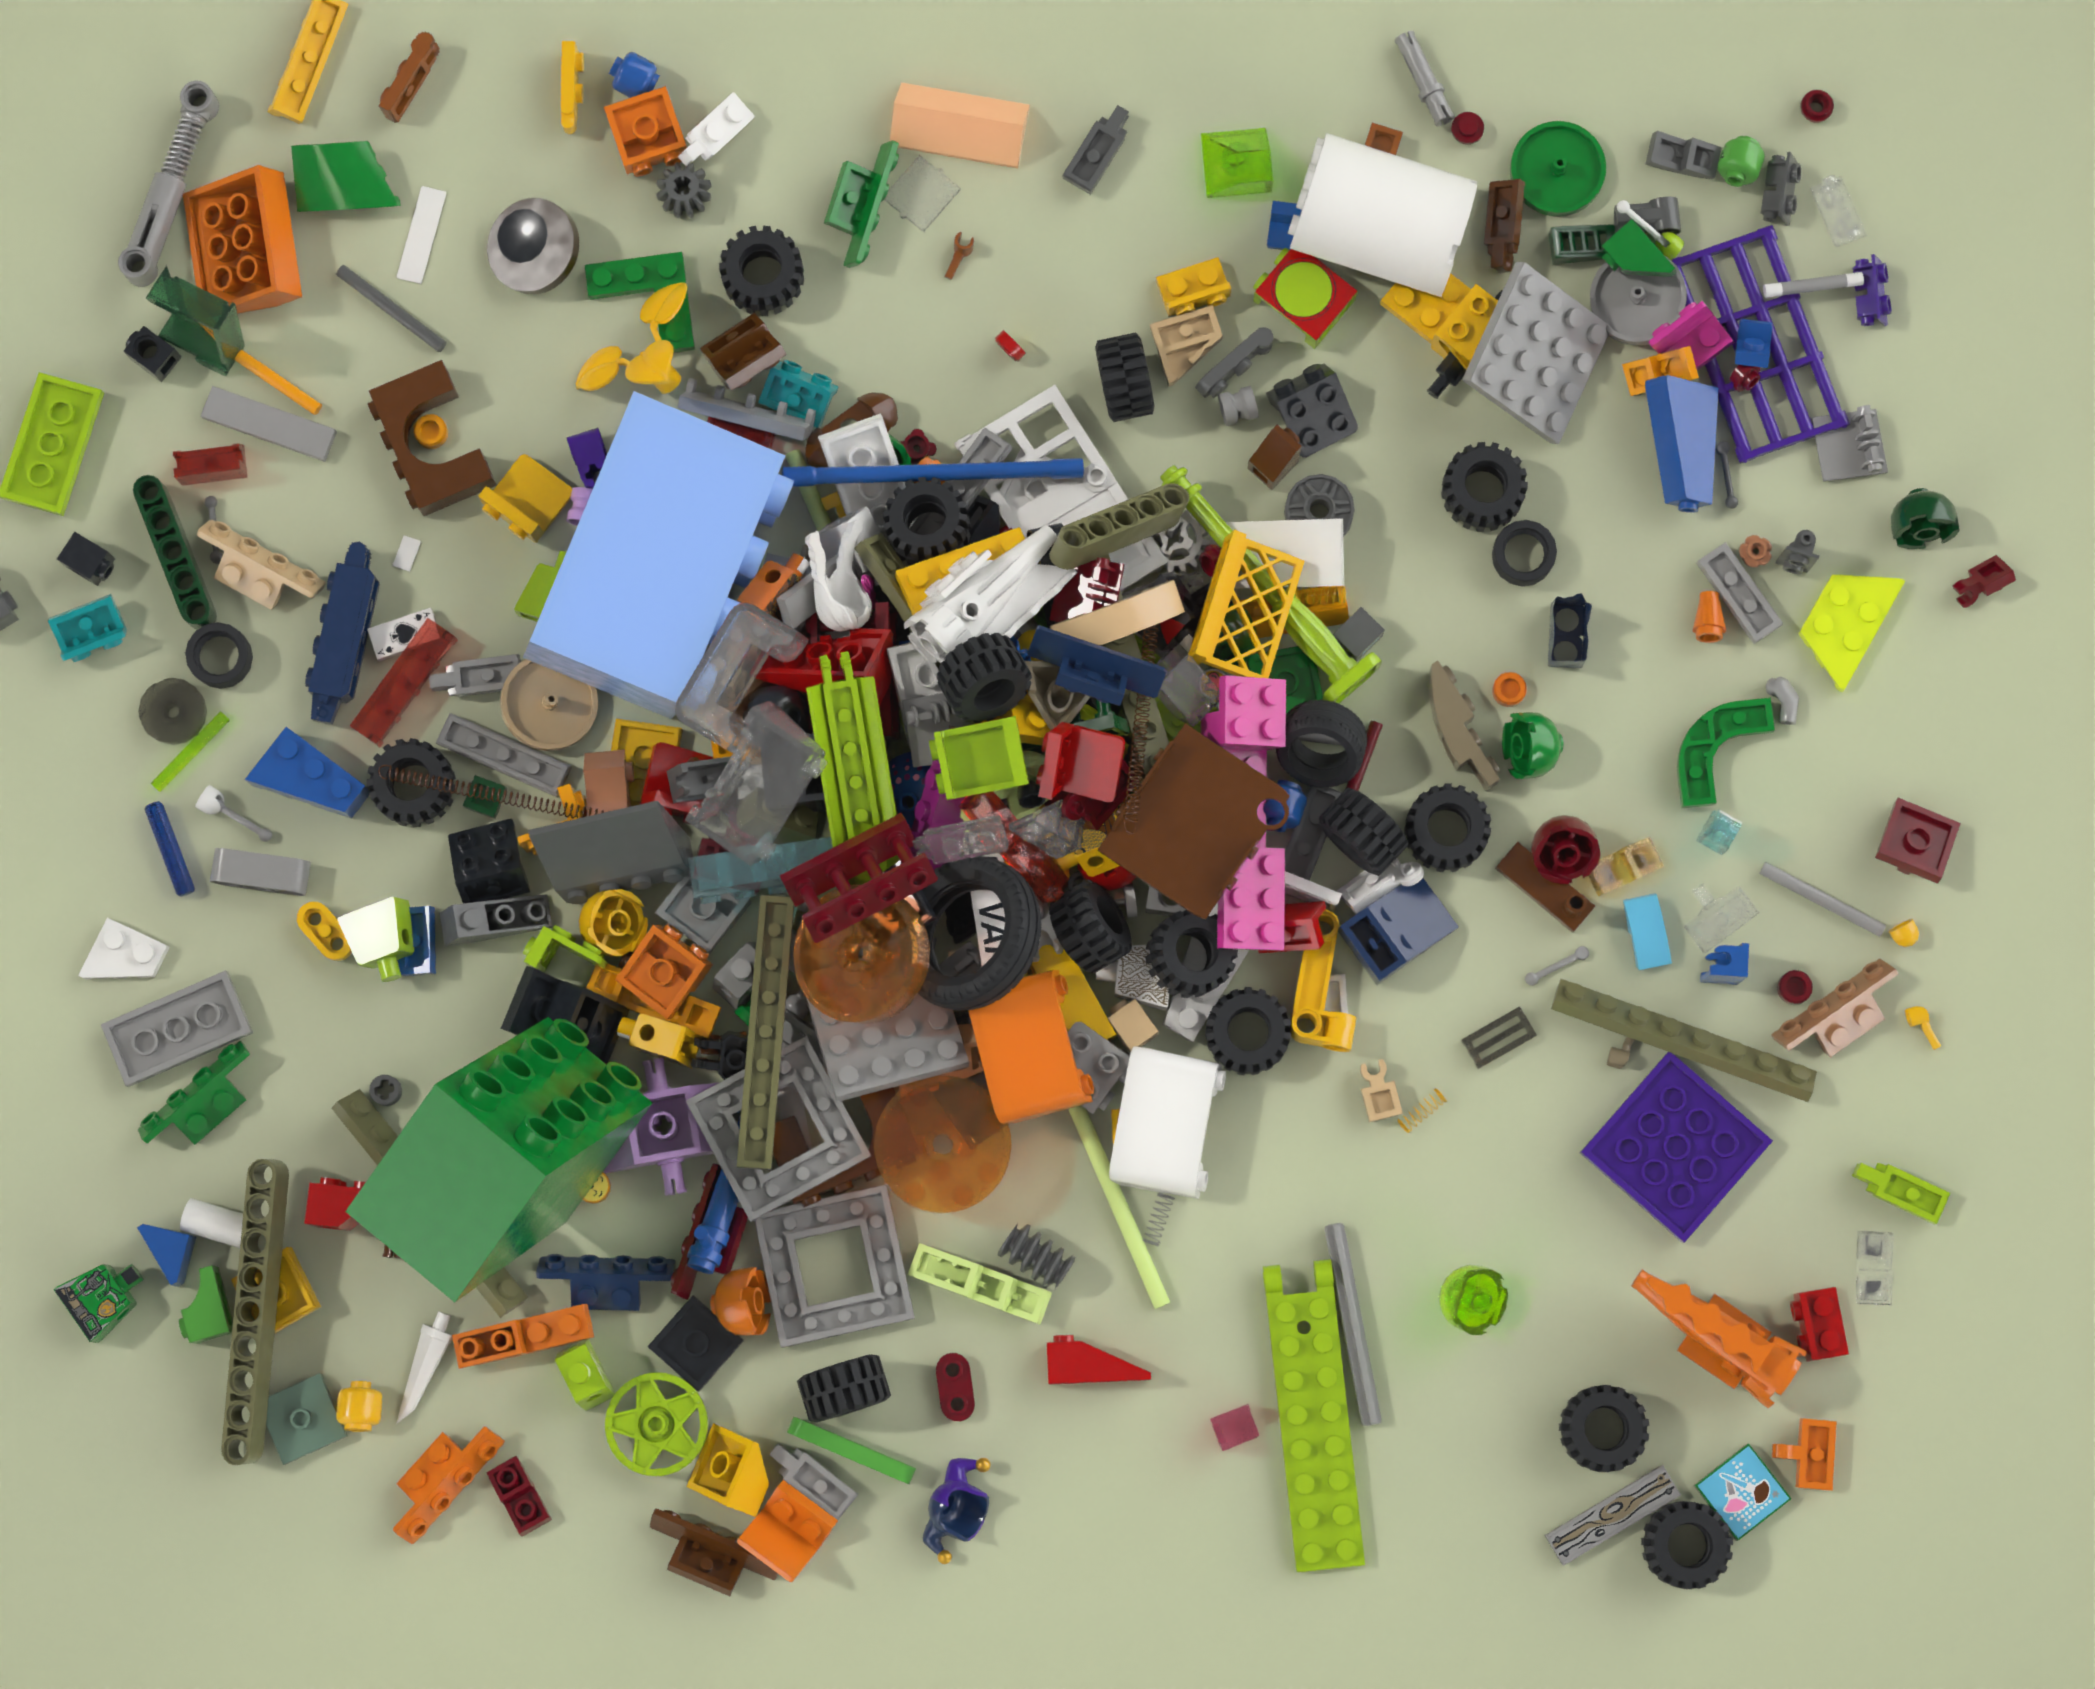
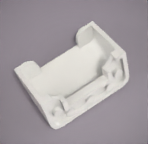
(1164, 1122)

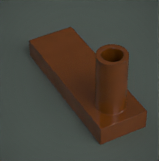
(1557, 899)

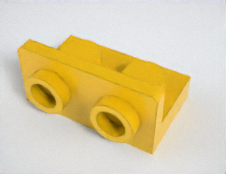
(1194, 287)

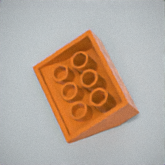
(244, 239)

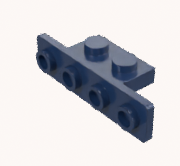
(1094, 668)
(606, 1281)

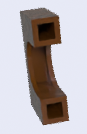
(398, 407)
(791, 1143)

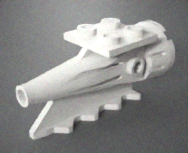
(986, 596)

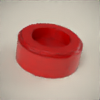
(1009, 345)

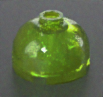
(1473, 1298)

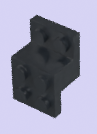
(546, 996)

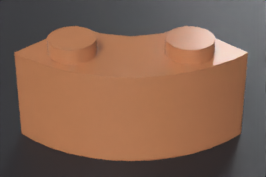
(607, 780)

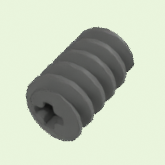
(1036, 1256)

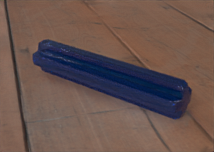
(169, 849)

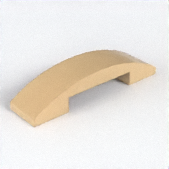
(1125, 616)

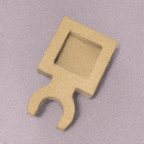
(1380, 1098)

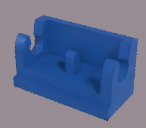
(1730, 965)

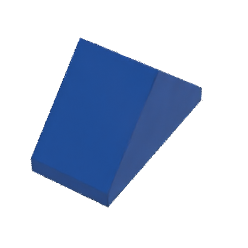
(170, 1250)

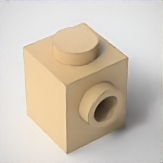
(1132, 1024)

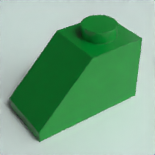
(1635, 253)

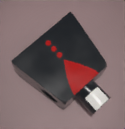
(1178, 628)

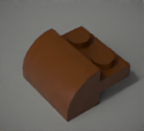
(743, 352)

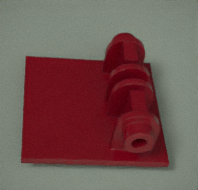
(1090, 589)

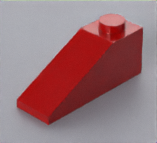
(1081, 1363)

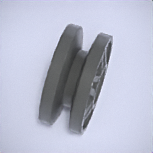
(1324, 491)

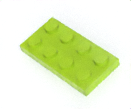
(51, 444)

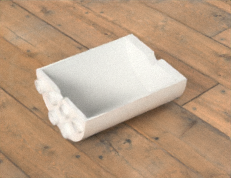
(1382, 214)

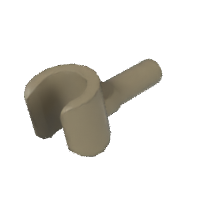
(1619, 1057)

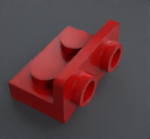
(1819, 1324)

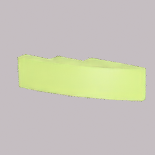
(979, 1283)

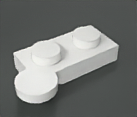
(1368, 888)

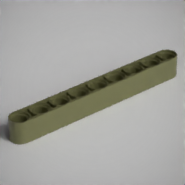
(244, 1324)

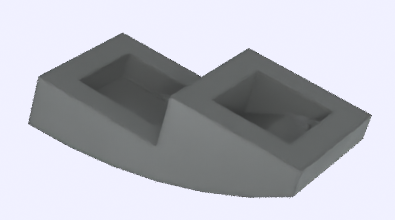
(1683, 156)

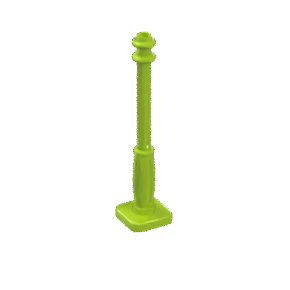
(1301, 623)

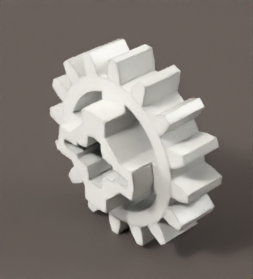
(1185, 546)

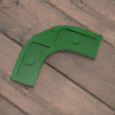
(1705, 737)

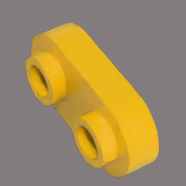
(325, 932)

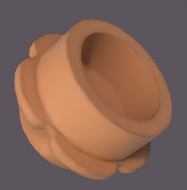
(1755, 560)

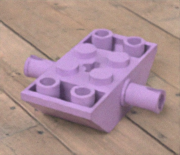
(652, 1147)

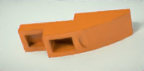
(523, 1336)

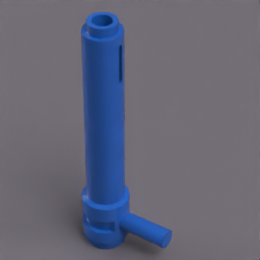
(713, 1232)

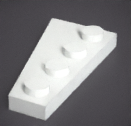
(1188, 1015)

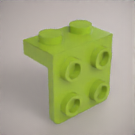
(542, 949)

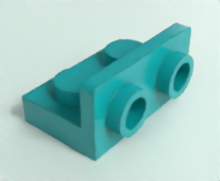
(799, 389)

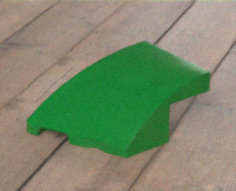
(339, 177)

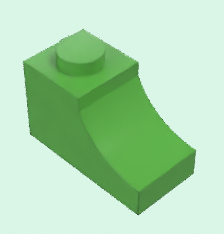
(209, 1312)

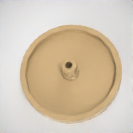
(547, 707)

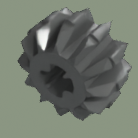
(670, 195)

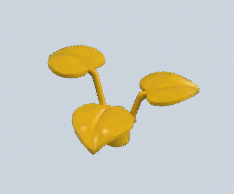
(653, 363)

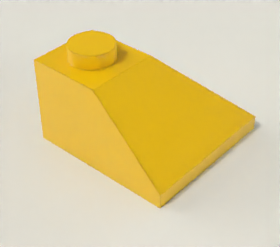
(730, 1471)

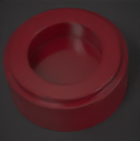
(1794, 987)

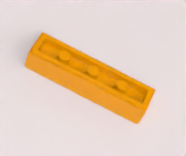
(1328, 613)

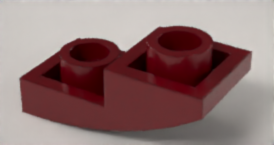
(519, 1496)

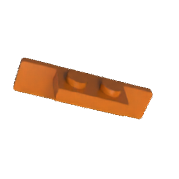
(440, 1477)

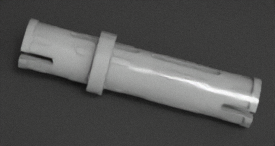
(1430, 90)

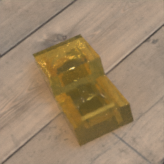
(1625, 866)

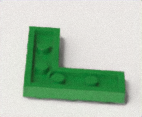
(643, 276)

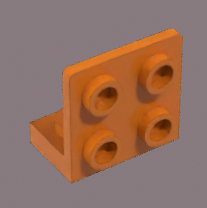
(787, 1531)

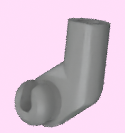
(1787, 696)

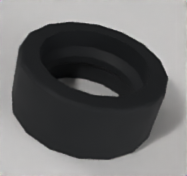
(1529, 528)
(198, 640)

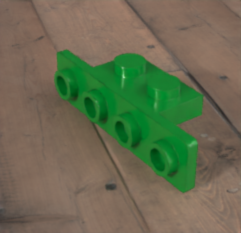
(858, 200)
(203, 1102)

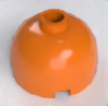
(741, 1302)

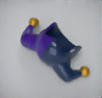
(956, 1507)

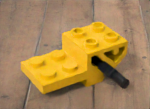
(1448, 323)

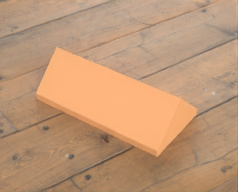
(959, 125)

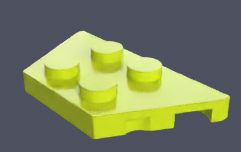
(1847, 621)

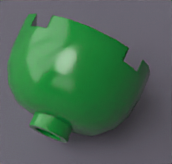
(1531, 744)

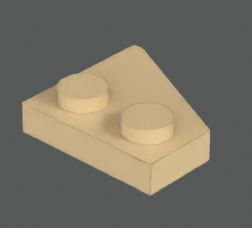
(1185, 340)

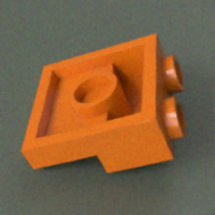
(646, 131)
(664, 969)

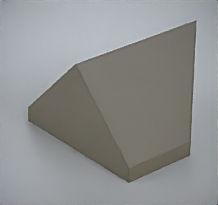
(1051, 700)

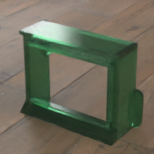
(193, 307)

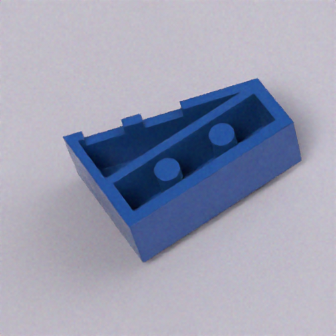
(305, 774)

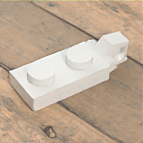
(716, 129)

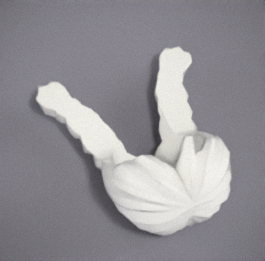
(841, 598)

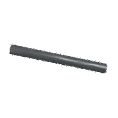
(391, 308)

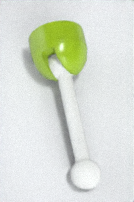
(1667, 242)

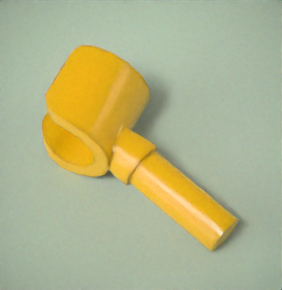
(1920, 1016)

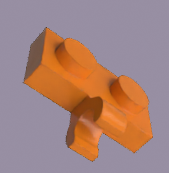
(1813, 1454)

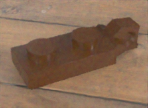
(1504, 222)

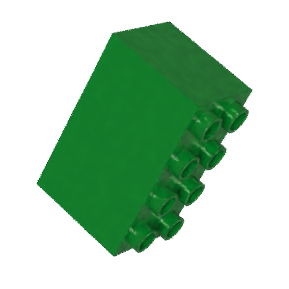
(500, 1156)

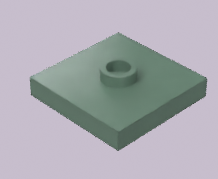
(303, 1419)

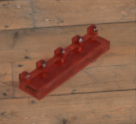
(403, 682)
(1030, 861)

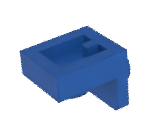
(1753, 343)

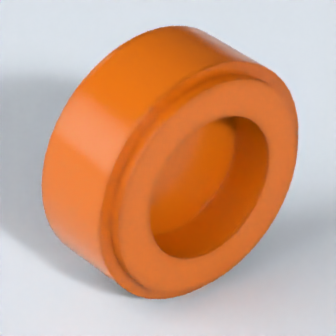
(1509, 689)

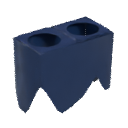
(1583, 610)

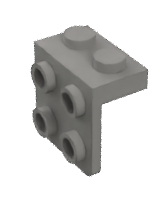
(1100, 1060)

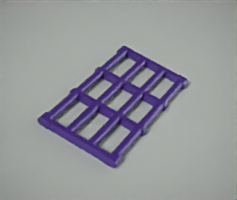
(1783, 367)

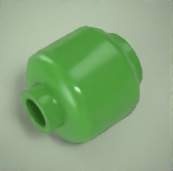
(1741, 161)

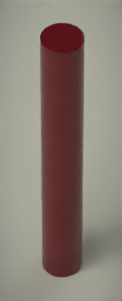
(1372, 736)

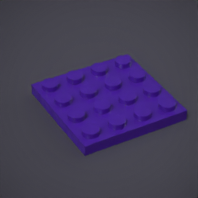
(1676, 1147)

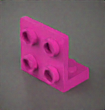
(1694, 328)

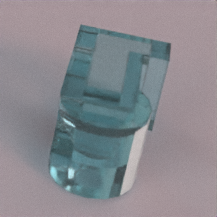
(1719, 831)

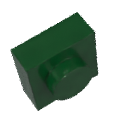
(480, 806)

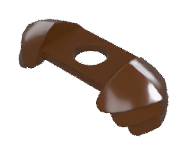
(867, 406)

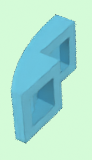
(1647, 931)

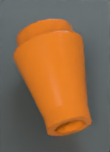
(1709, 619)

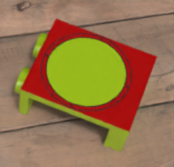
(1305, 294)

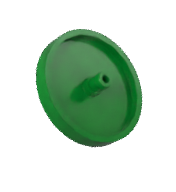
(1559, 167)

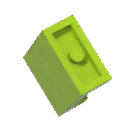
(979, 758)

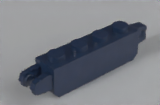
(343, 634)

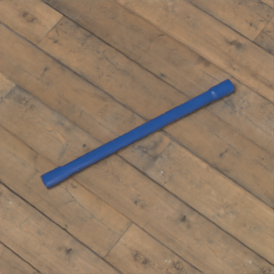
(1055, 469)

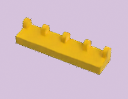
(307, 59)

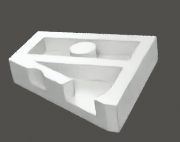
(123, 954)

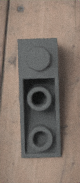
(494, 919)

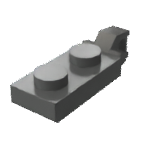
(1097, 151)

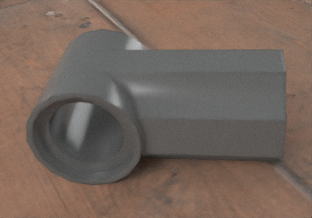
(1659, 213)

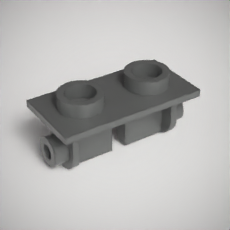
(1784, 176)
(1799, 554)

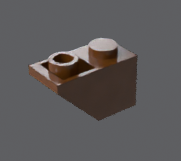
(1275, 456)

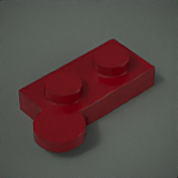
(1095, 811)

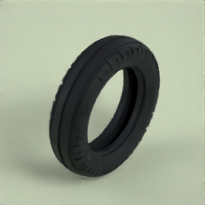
(1017, 944)

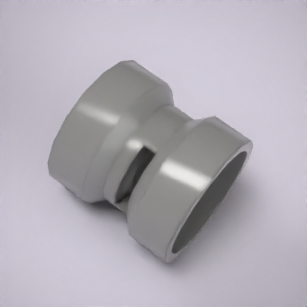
(1238, 405)

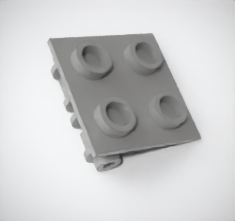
(1853, 449)
(925, 717)

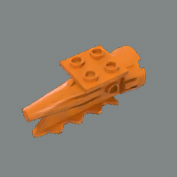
(1725, 1339)

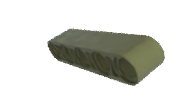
(1119, 526)

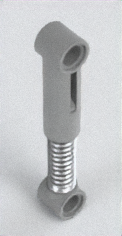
(167, 187)

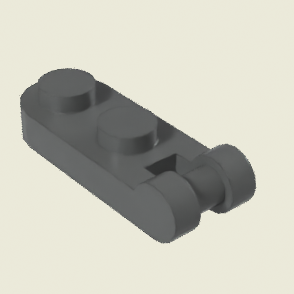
(1236, 362)

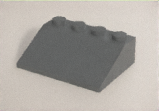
(613, 851)

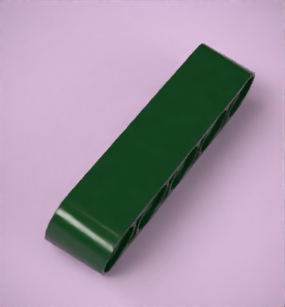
(168, 538)

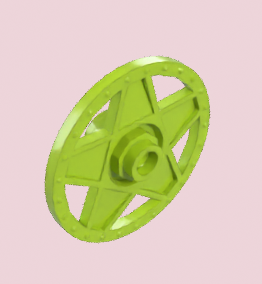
(656, 1424)

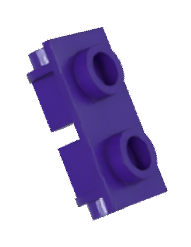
(1874, 304)

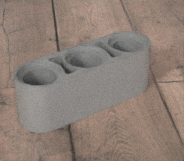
(260, 871)

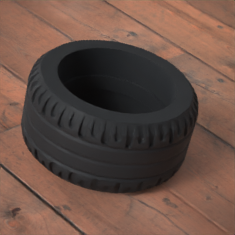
(1330, 720)

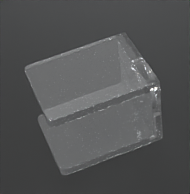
(1186, 688)

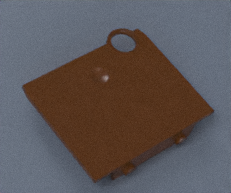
(1193, 822)

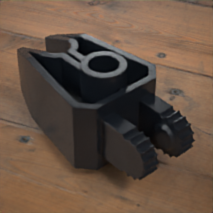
(731, 1054)

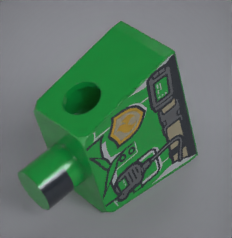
(99, 1299)

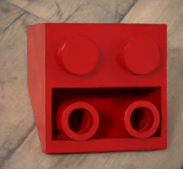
(328, 1204)

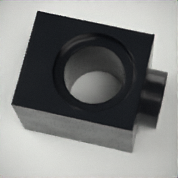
(163, 360)
(86, 559)

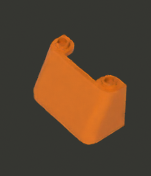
(1029, 1051)

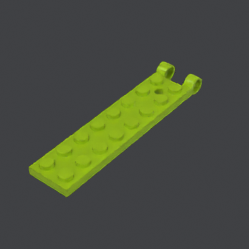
(1314, 1423)

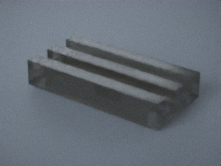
(1474, 1052)

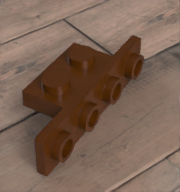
(706, 1555)

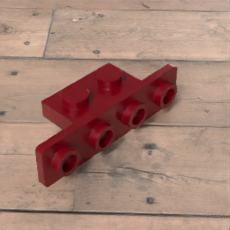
(684, 1276)

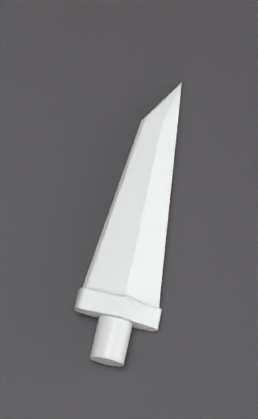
(428, 1354)

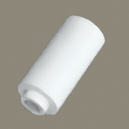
(212, 1222)

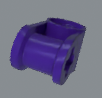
(588, 454)

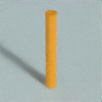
(278, 382)

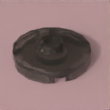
(164, 696)

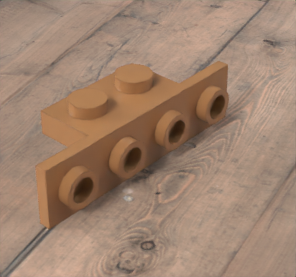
(1841, 1014)

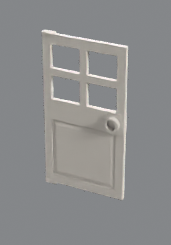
(1072, 497)

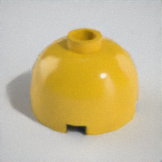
(613, 922)

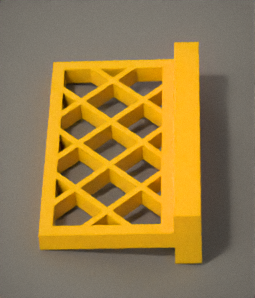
(1222, 591)

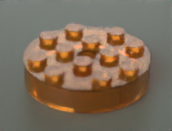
(872, 989)
(906, 1150)

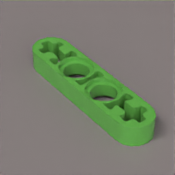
(851, 1450)

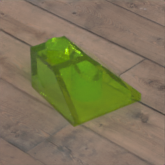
(1237, 162)

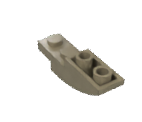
(1451, 715)

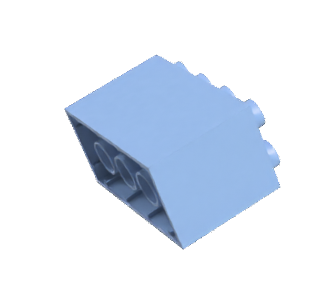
(658, 555)

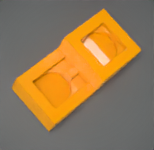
(1673, 363)

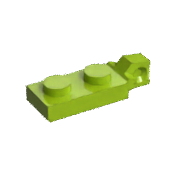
(1903, 1190)

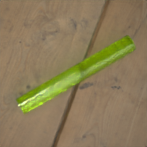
(190, 751)

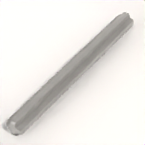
(1352, 1324)

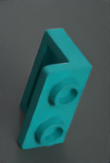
(88, 628)

